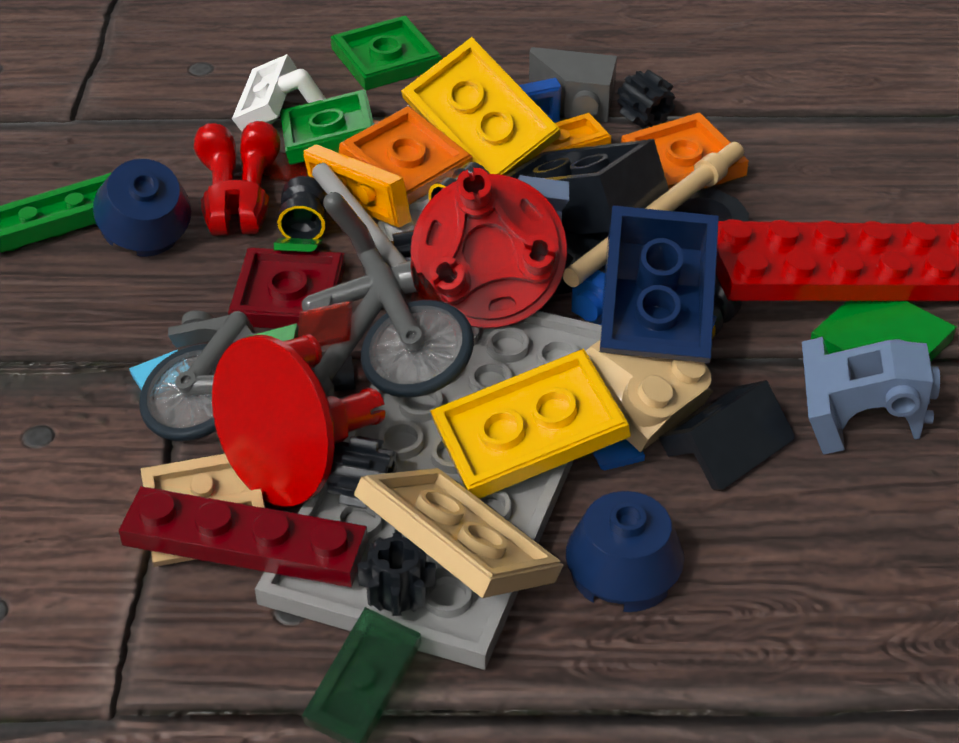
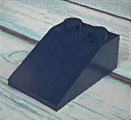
(659, 284)

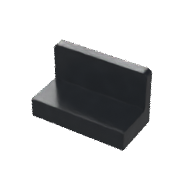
(732, 433)

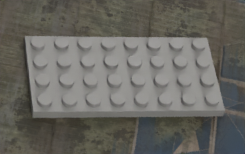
(455, 618)

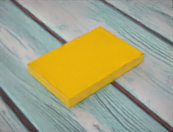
(481, 109)
(529, 424)

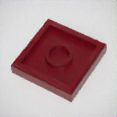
(277, 282)

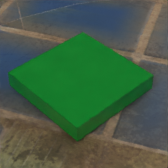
(385, 52)
(324, 123)
(877, 321)

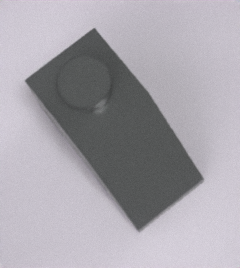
(584, 78)

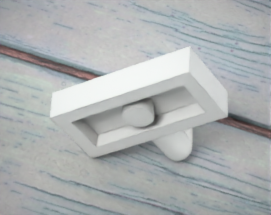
(268, 89)

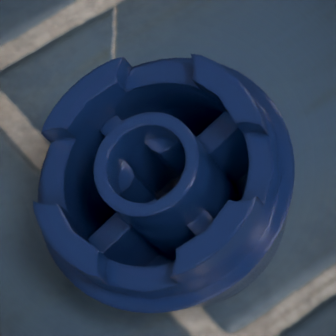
(142, 207)
(625, 551)

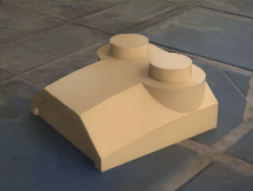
(652, 391)

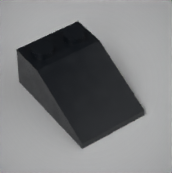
(601, 178)

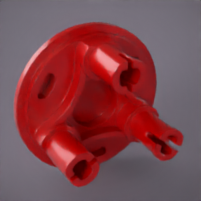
(490, 248)
(278, 418)

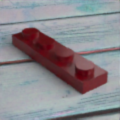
(244, 536)

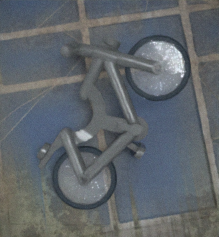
(404, 354)

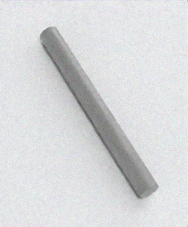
(331, 183)

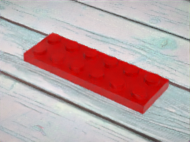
(837, 261)

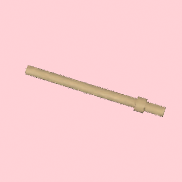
(706, 173)

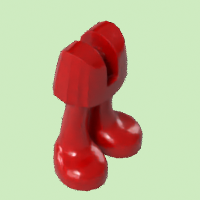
(226, 196)

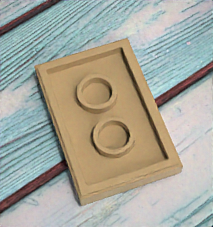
(459, 531)

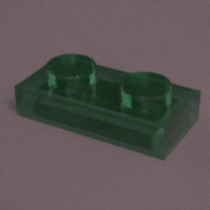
(362, 678)

